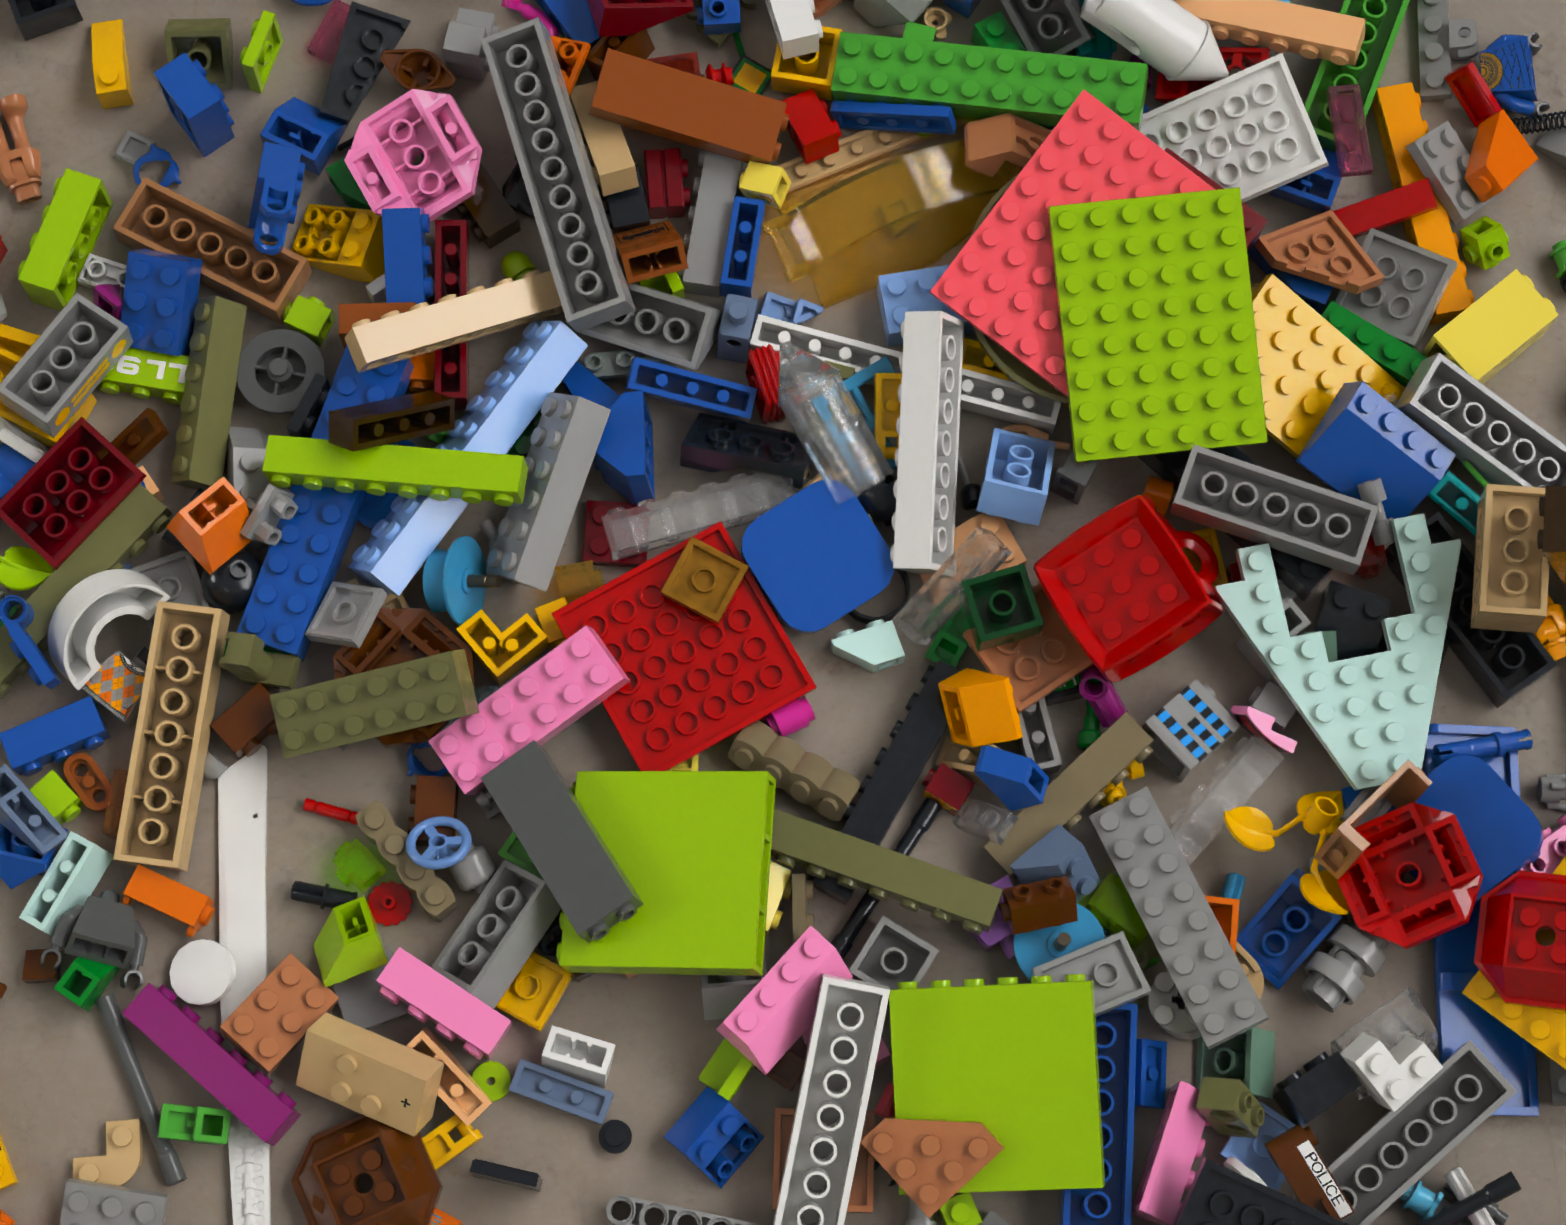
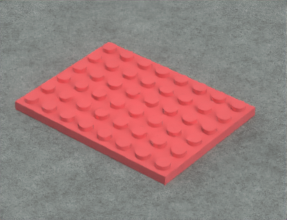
(1006, 269)

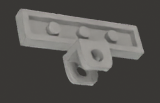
(1441, 43)

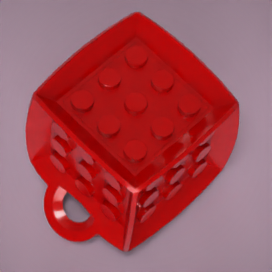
(1130, 587)

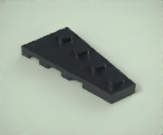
(358, 59)

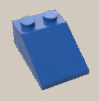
(1285, 931)

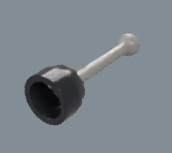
(970, 492)

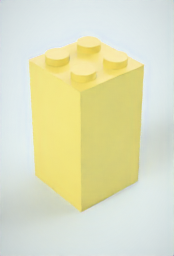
(1495, 328)

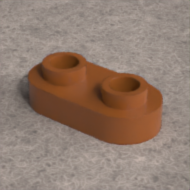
(88, 784)

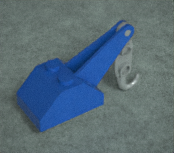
(626, 444)

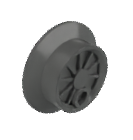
(278, 370)

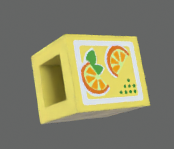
(765, 183)

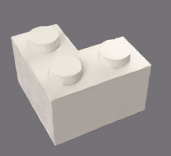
(1392, 1074)

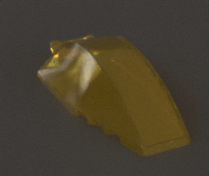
(882, 218)

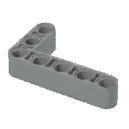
(671, 1213)

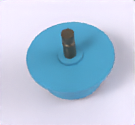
(457, 579)
(1053, 942)

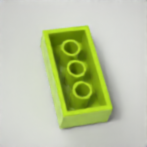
(65, 239)

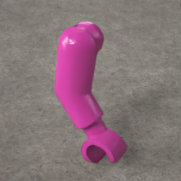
(530, 12)

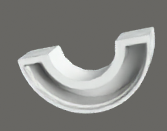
(88, 609)

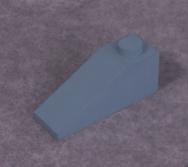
(27, 816)

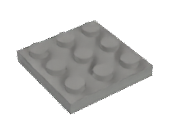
(1408, 292)

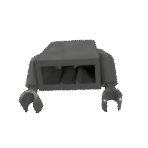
(102, 933)

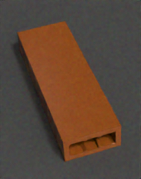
(688, 108)

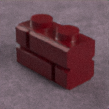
(665, 183)

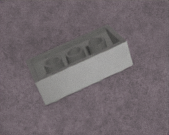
(663, 327)

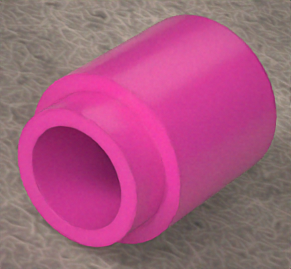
(791, 717)

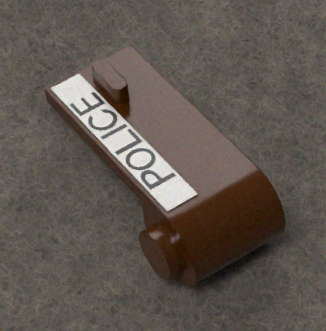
(1306, 1171)

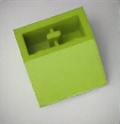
(349, 943)

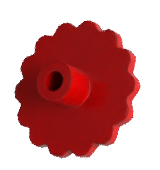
(390, 903)

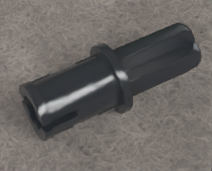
(321, 895)

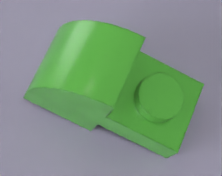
(194, 1124)

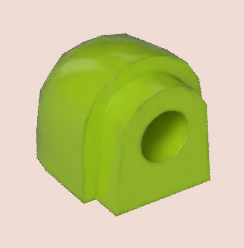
(515, 265)

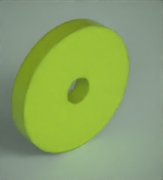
(493, 1070)

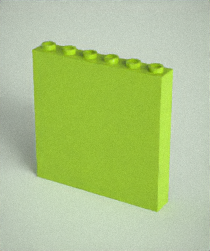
(697, 861)
(1008, 1059)

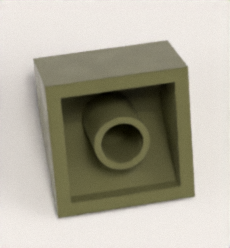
(208, 42)

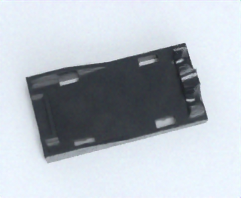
(731, 444)

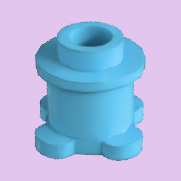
(1421, 1200)

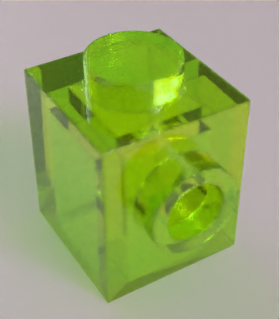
(357, 865)

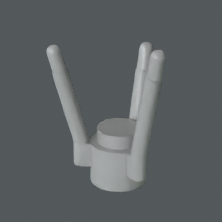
(1552, 790)

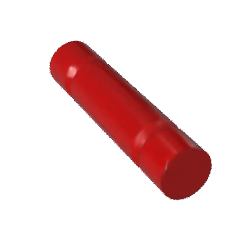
(330, 811)

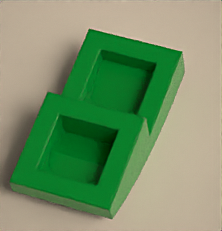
(949, 642)

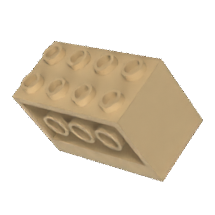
(1508, 566)

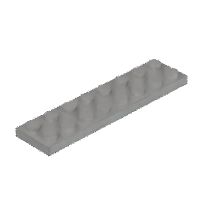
(1178, 918)

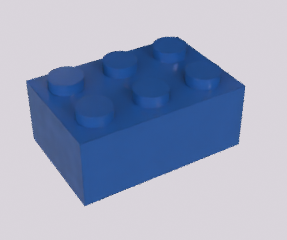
(195, 103)
(160, 300)

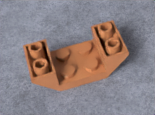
(1001, 139)

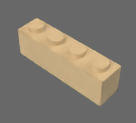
(604, 145)

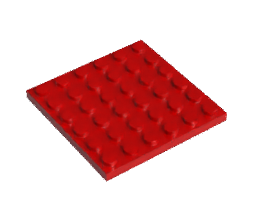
(687, 674)

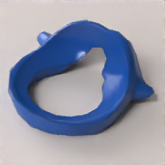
(156, 154)
(415, 766)

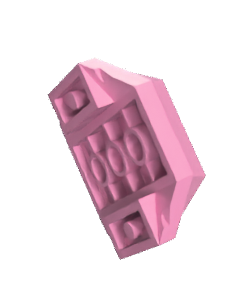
(392, 140)

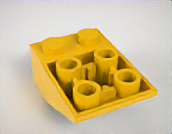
(342, 241)

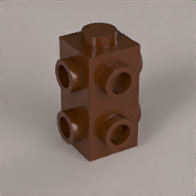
(1039, 905)

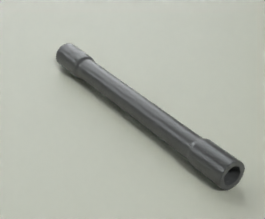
(114, 1024)

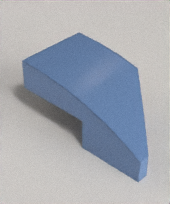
(789, 310)

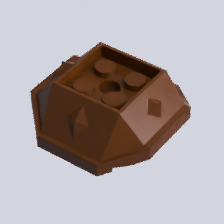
(395, 639)
(401, 1170)

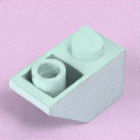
(870, 648)

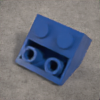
(300, 127)
(1315, 189)
(714, 1136)

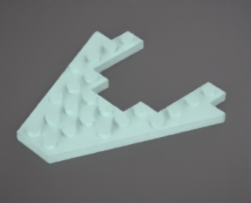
(1368, 707)

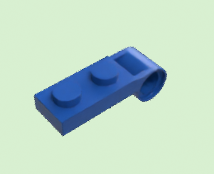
(24, 645)

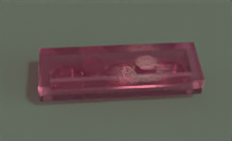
(1349, 130)

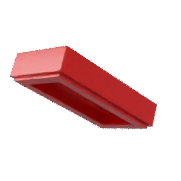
(1473, 93)

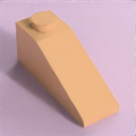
(456, 1084)

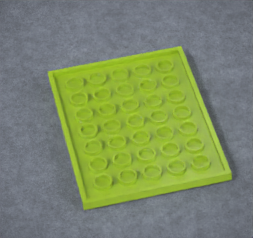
(1157, 324)

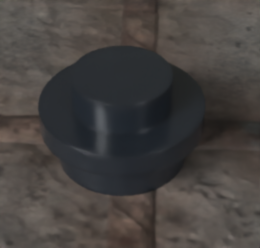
(615, 1136)

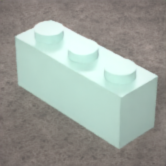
(66, 882)

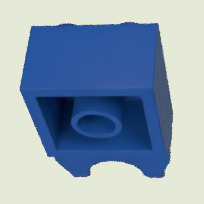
(275, 195)

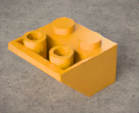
(980, 708)

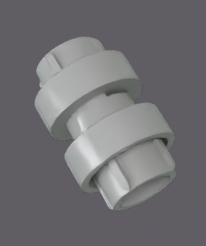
(1336, 975)

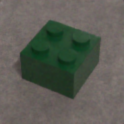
(1001, 607)

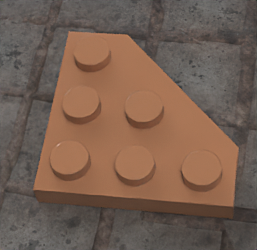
(1321, 252)
(931, 1156)

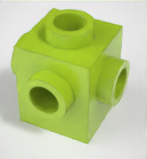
(1485, 243)

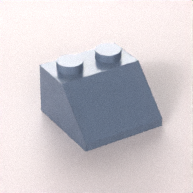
(1058, 856)

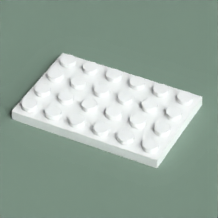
(1242, 130)

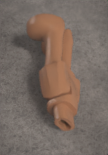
(21, 166)

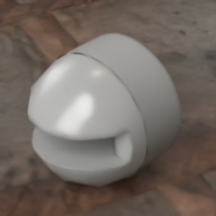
(213, 766)

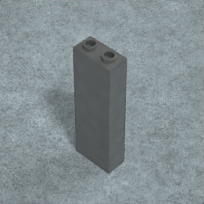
(562, 842)

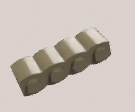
(798, 772)
(390, 840)

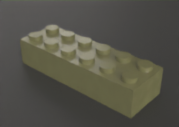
(374, 703)

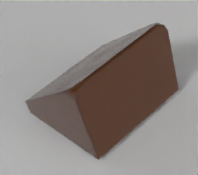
(35, 973)

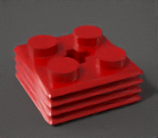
(763, 373)

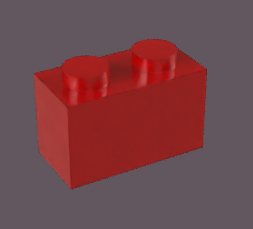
(811, 126)

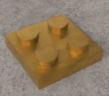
(704, 580)

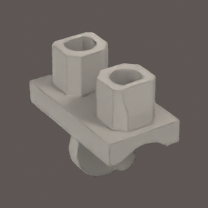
(266, 513)

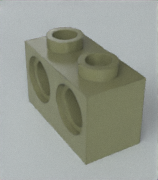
(1230, 1107)

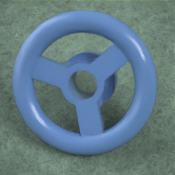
(441, 848)

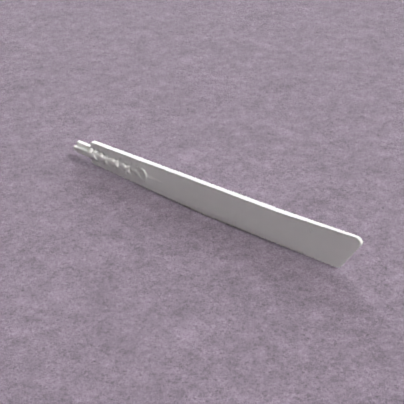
(244, 933)

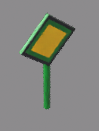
(748, 73)

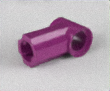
(1101, 697)

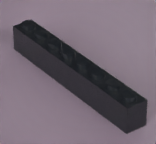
(896, 771)

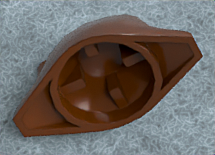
(418, 69)

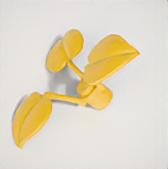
(1319, 815)

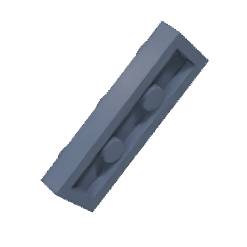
(561, 1092)

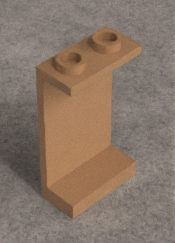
(1346, 843)

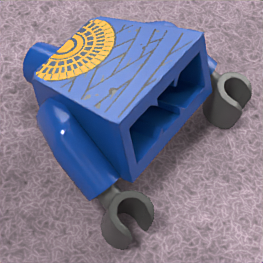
(1510, 73)

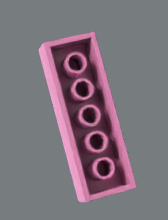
(530, 708)

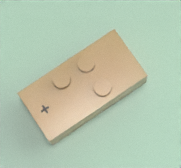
(369, 1074)

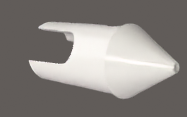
(1160, 36)

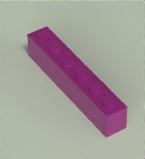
(212, 1064)

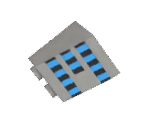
(1190, 729)

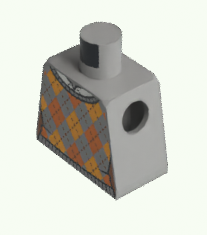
(119, 685)

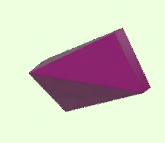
(109, 299)

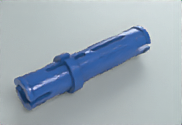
(1495, 744)

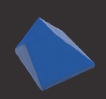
(20, 861)

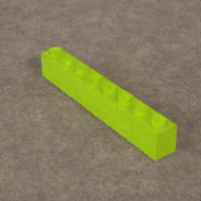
(396, 470)

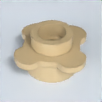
(939, 15)

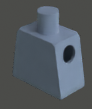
(737, 324)

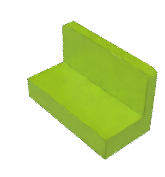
(726, 1070)

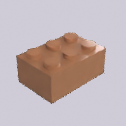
(278, 1014)

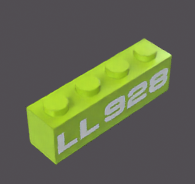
(147, 375)

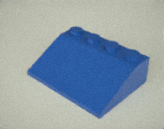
(1372, 439)

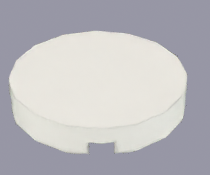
(202, 972)

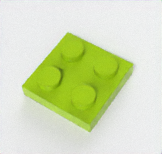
(262, 51)

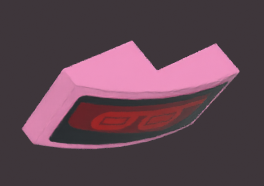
(1257, 722)

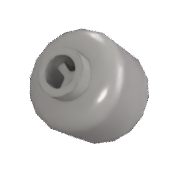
(474, 869)

